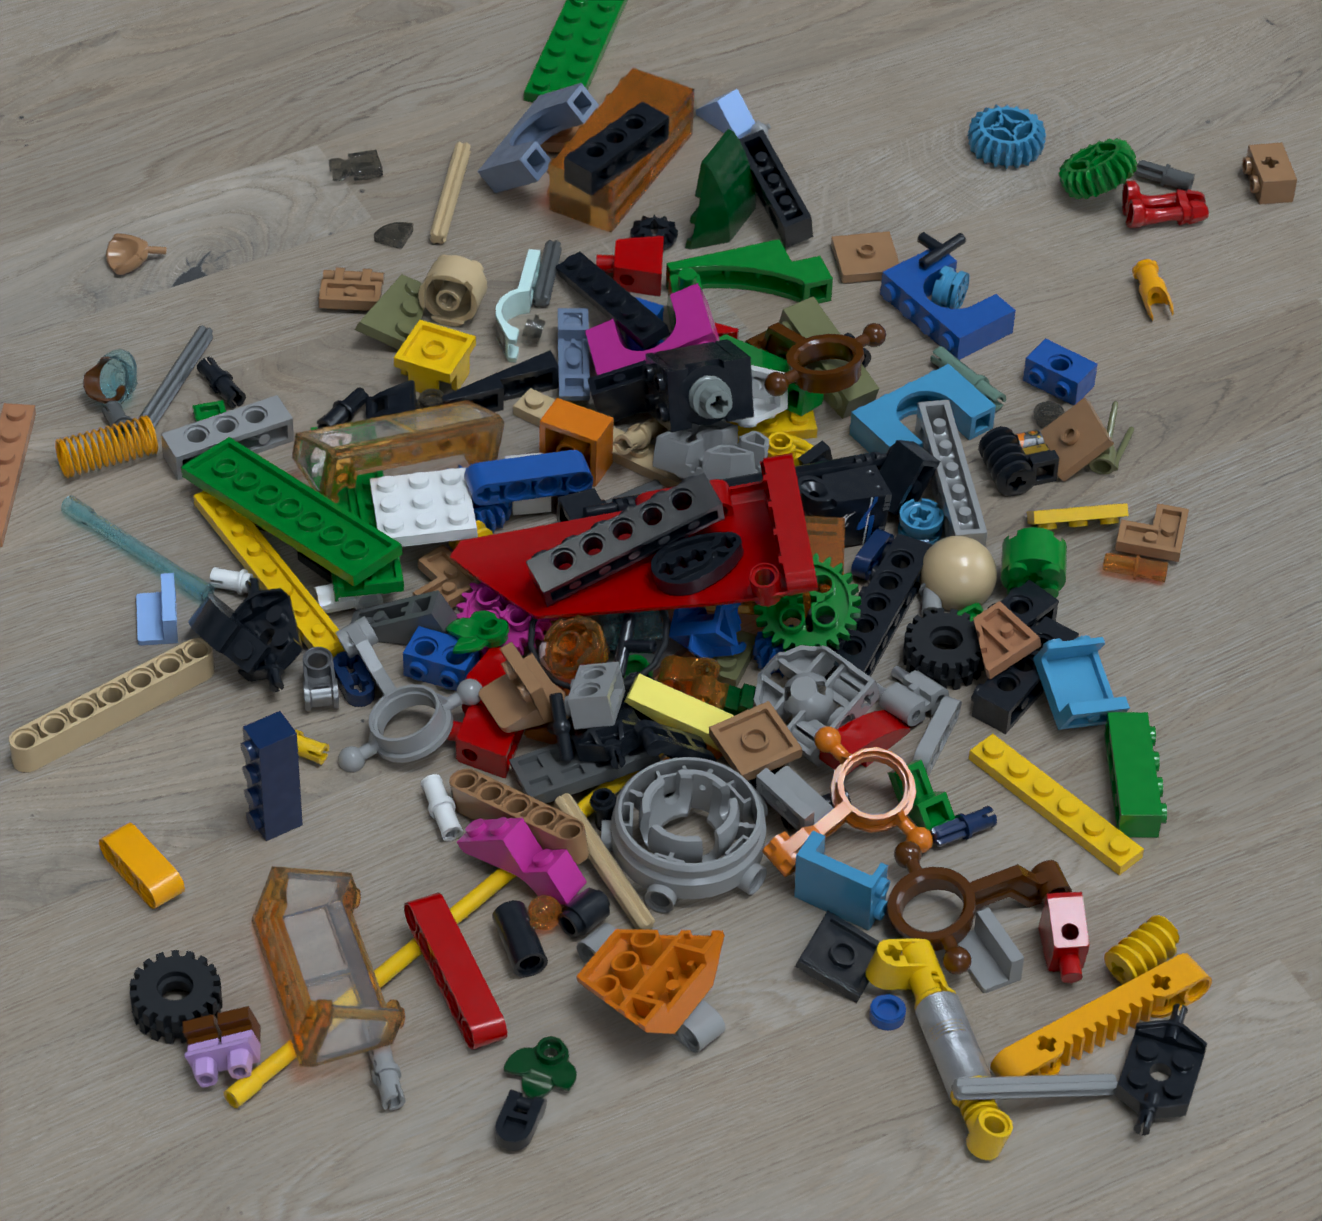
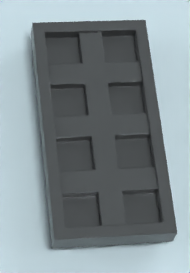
(547, 777)

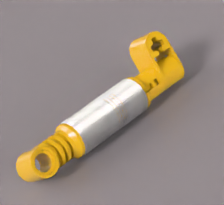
(946, 1033)

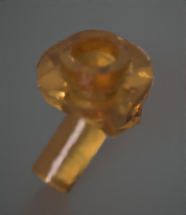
(544, 912)

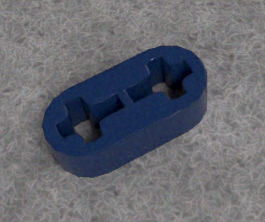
(871, 553)
(359, 676)

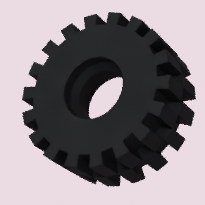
(941, 665)
(166, 1016)

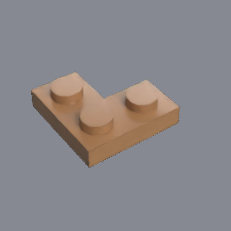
(1158, 540)
(445, 576)

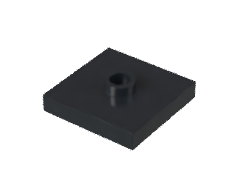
(839, 956)

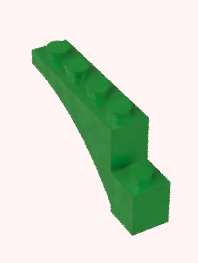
(762, 269)

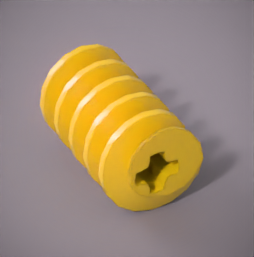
(1142, 949)

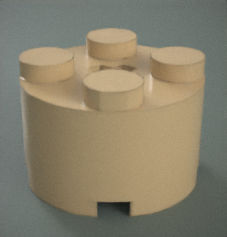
(453, 289)

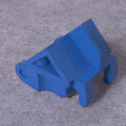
(708, 633)

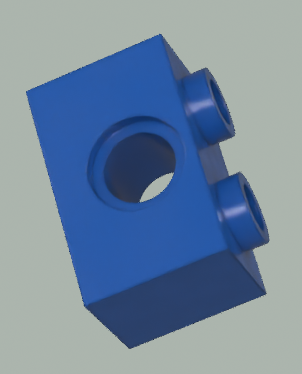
(1060, 372)

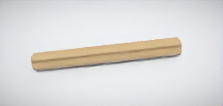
(450, 193)
(609, 869)

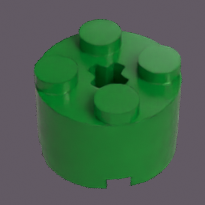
(1034, 557)

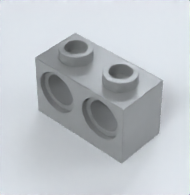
(595, 695)

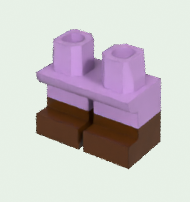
(222, 1044)

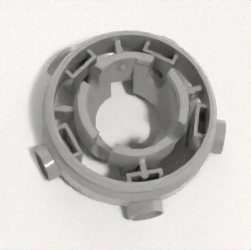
(678, 863)

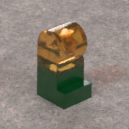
(722, 695)

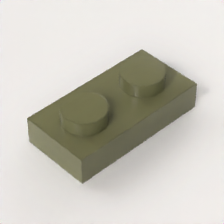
(734, 666)

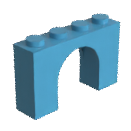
(879, 425)

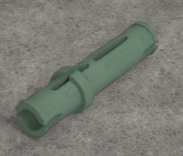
(978, 381)

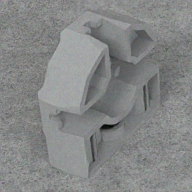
(710, 450)
(810, 709)

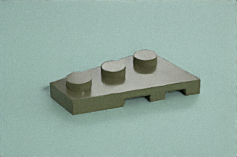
(394, 313)

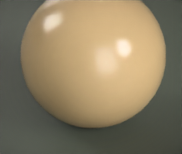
(959, 572)

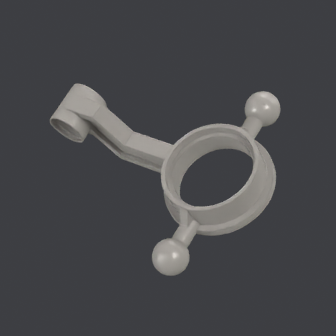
(359, 639)

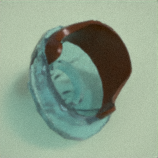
(112, 378)

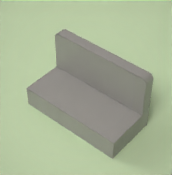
(792, 797)
(993, 953)

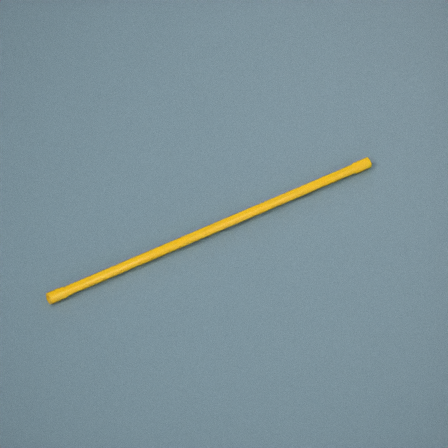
(246, 1087)

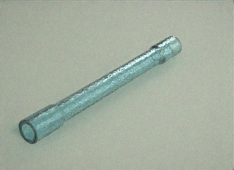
(87, 516)

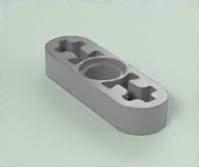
(938, 732)

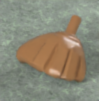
(129, 252)

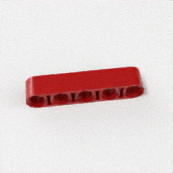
(455, 971)

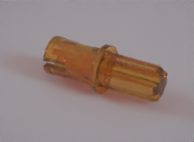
(1135, 567)

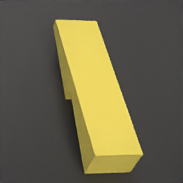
(674, 708)

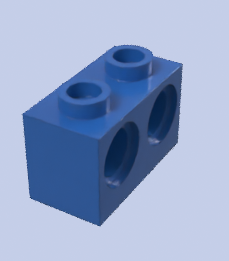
(431, 659)

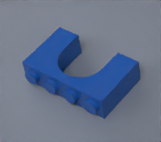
(957, 330)

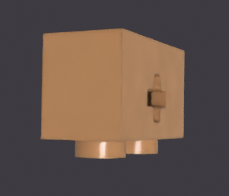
(1270, 173)

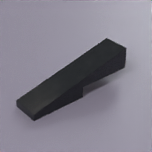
(490, 392)

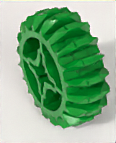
(1098, 168)

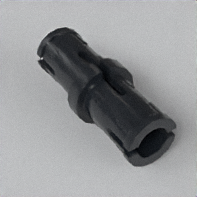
(221, 382)

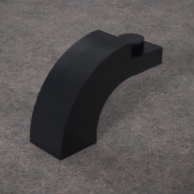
(222, 631)

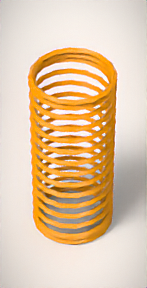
(144, 425)

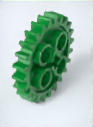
(838, 602)

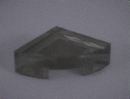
(394, 234)

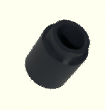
(584, 912)

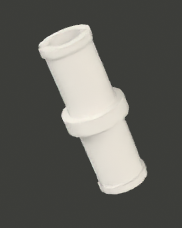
(441, 807)

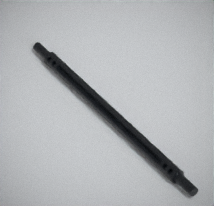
(815, 469)

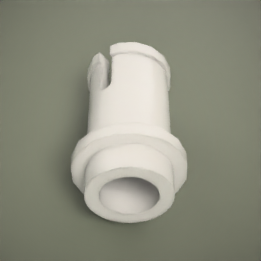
(230, 579)

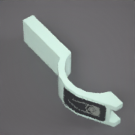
(516, 303)

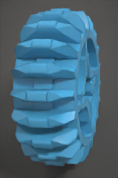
(1006, 136)

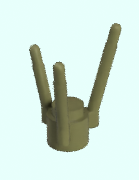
(1109, 459)

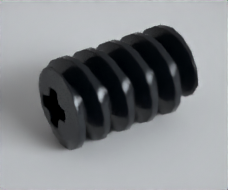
(1006, 462)

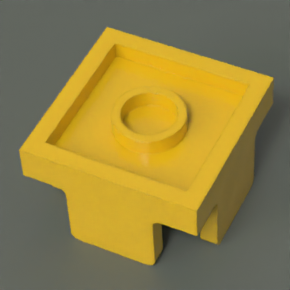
(435, 355)

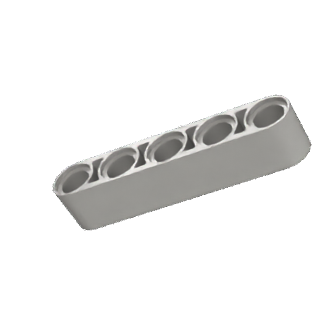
(698, 1029)

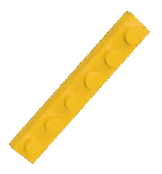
(1056, 804)

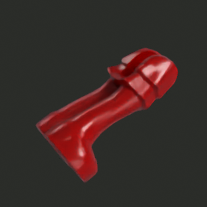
(1150, 209)

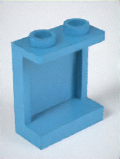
(1077, 682)
(840, 887)

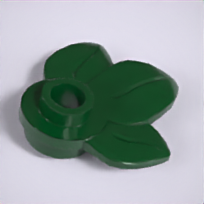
(542, 1072)

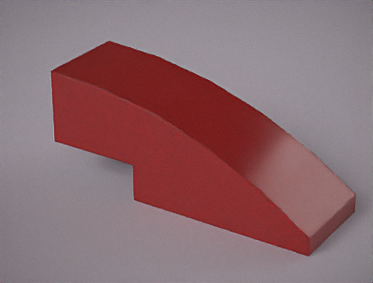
(868, 731)

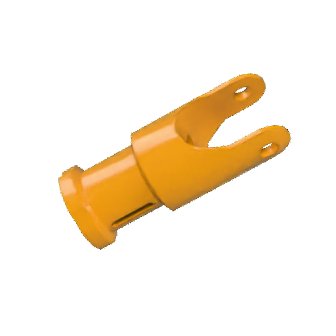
(1151, 287)

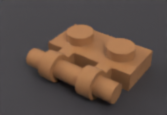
(350, 289)

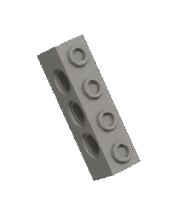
(255, 426)

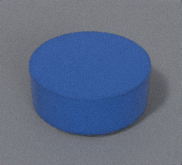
(887, 1012)

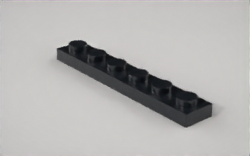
(612, 300)

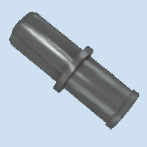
(1165, 175)

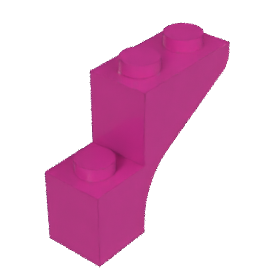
(514, 848)

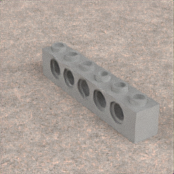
(952, 479)

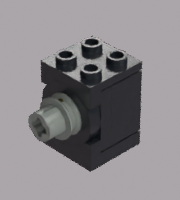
(698, 385)

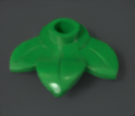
(478, 631)

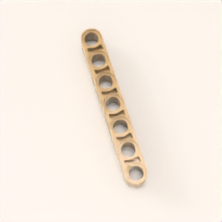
(111, 705)

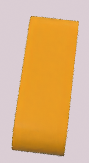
(141, 865)

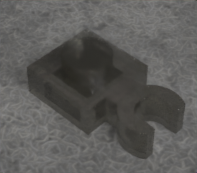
(360, 165)

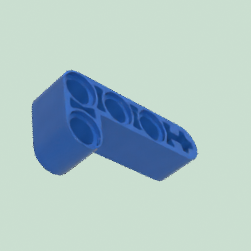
(528, 477)

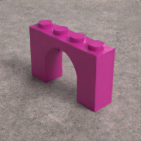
(692, 327)

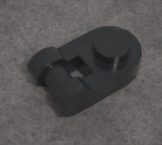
(517, 1129)

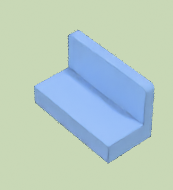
(158, 614)

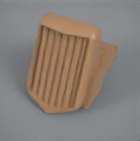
(521, 695)

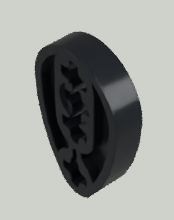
(716, 556)

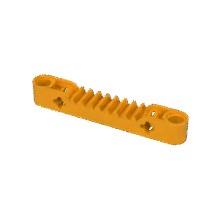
(1143, 997)

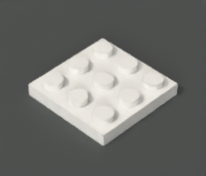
(424, 507)

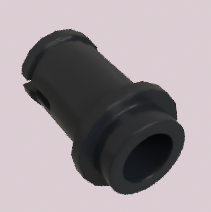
(603, 804)

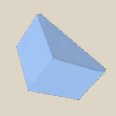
(728, 113)

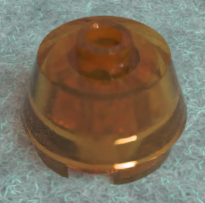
(574, 644)

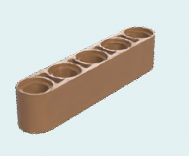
(487, 799)

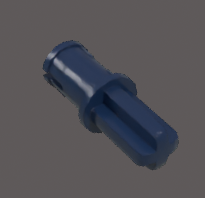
(963, 826)

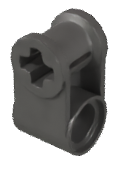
(319, 681)

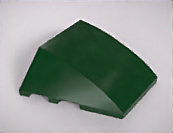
(724, 193)

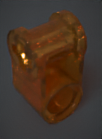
(680, 671)

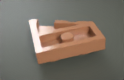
(1003, 638)

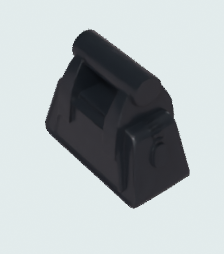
(392, 400)

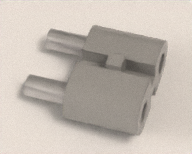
(912, 698)

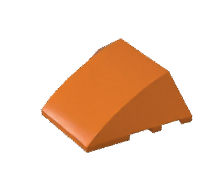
(654, 976)

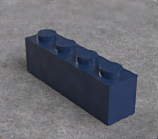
(272, 776)

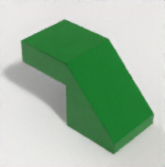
(930, 806)

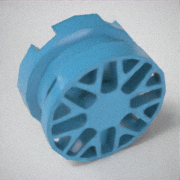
(950, 288)
(921, 520)

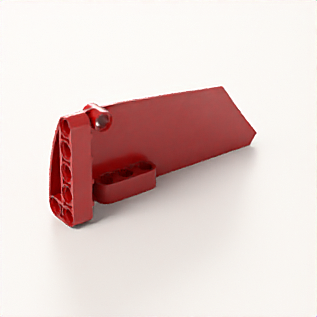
(762, 513)

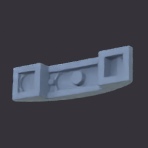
(573, 354)

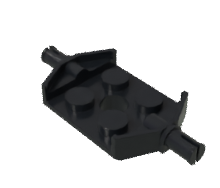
(267, 616)
(608, 741)
(1163, 1048)

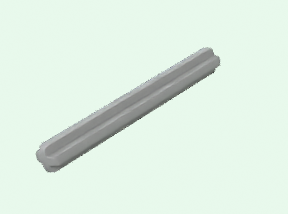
(1034, 1086)

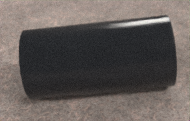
(519, 939)

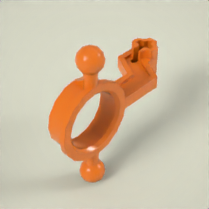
(783, 848)

